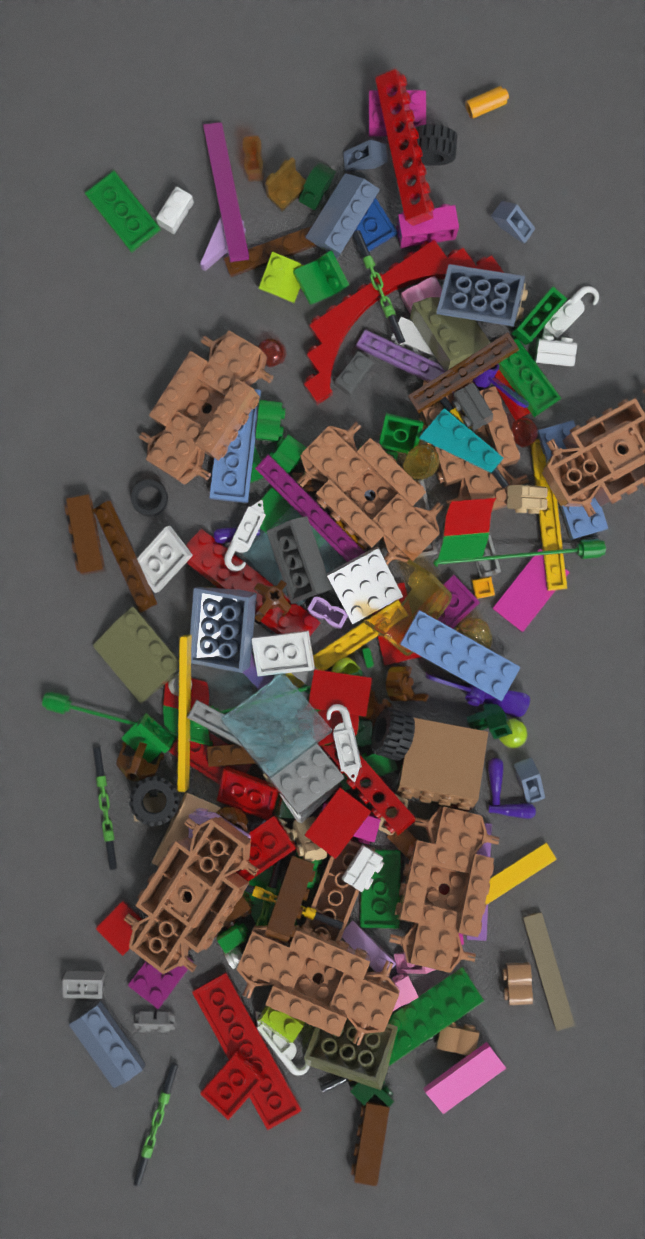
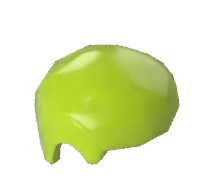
(345, 666)
(518, 737)

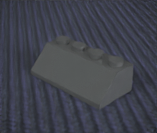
(299, 559)

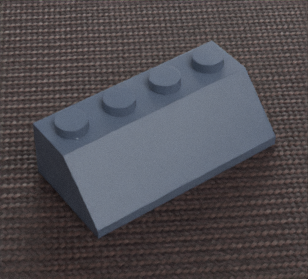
(342, 214)
(107, 1045)

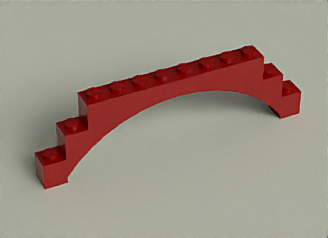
(335, 324)

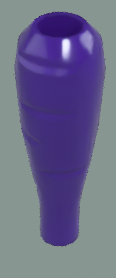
(225, 535)
(495, 772)
(524, 811)

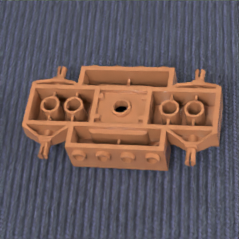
(221, 383)
(497, 434)
(592, 462)
(351, 473)
(208, 871)
(436, 917)
(343, 994)

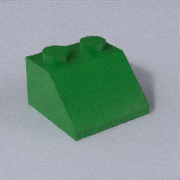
(400, 433)

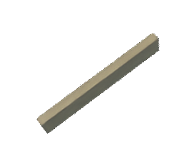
(548, 971)

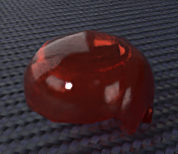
(274, 351)
(524, 432)

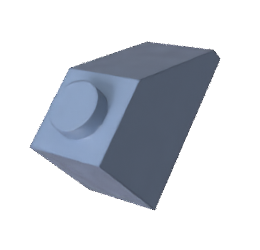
(365, 156)
(513, 221)
(529, 780)

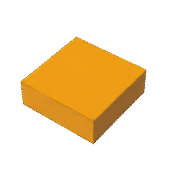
(483, 587)

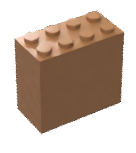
(443, 764)

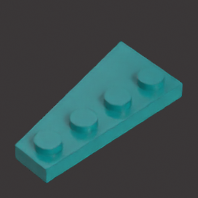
(455, 438)

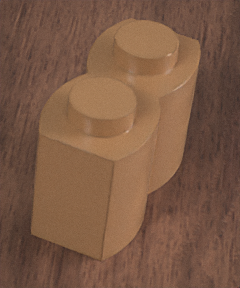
(518, 983)
(458, 1039)

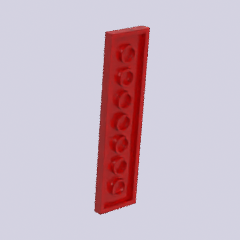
(209, 562)
(268, 845)
(239, 1033)

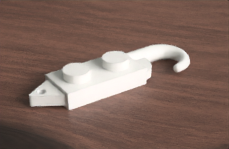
(568, 313)
(245, 534)
(346, 743)
(284, 1050)

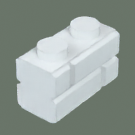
(175, 210)
(555, 351)
(362, 868)

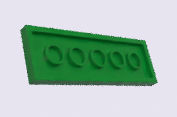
(433, 1012)

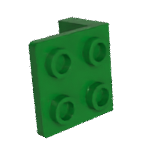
(321, 278)
(151, 733)

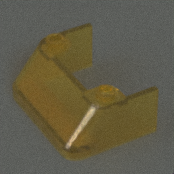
(426, 595)

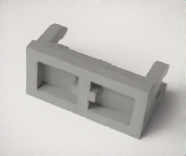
(488, 567)
(83, 984)

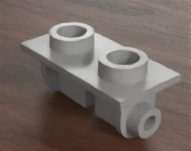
(162, 1023)

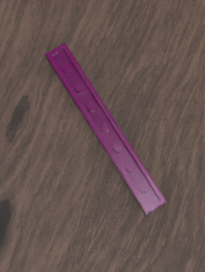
(225, 192)
(308, 507)

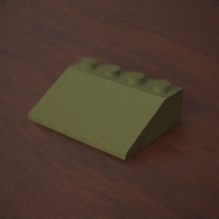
(447, 336)
(137, 655)
(360, 1063)

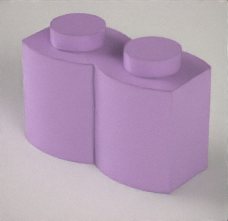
(323, 610)

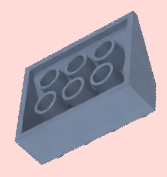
(481, 295)
(222, 628)

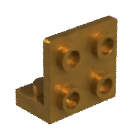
(284, 185)

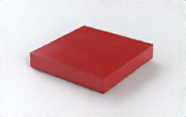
(117, 930)

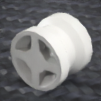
(234, 957)

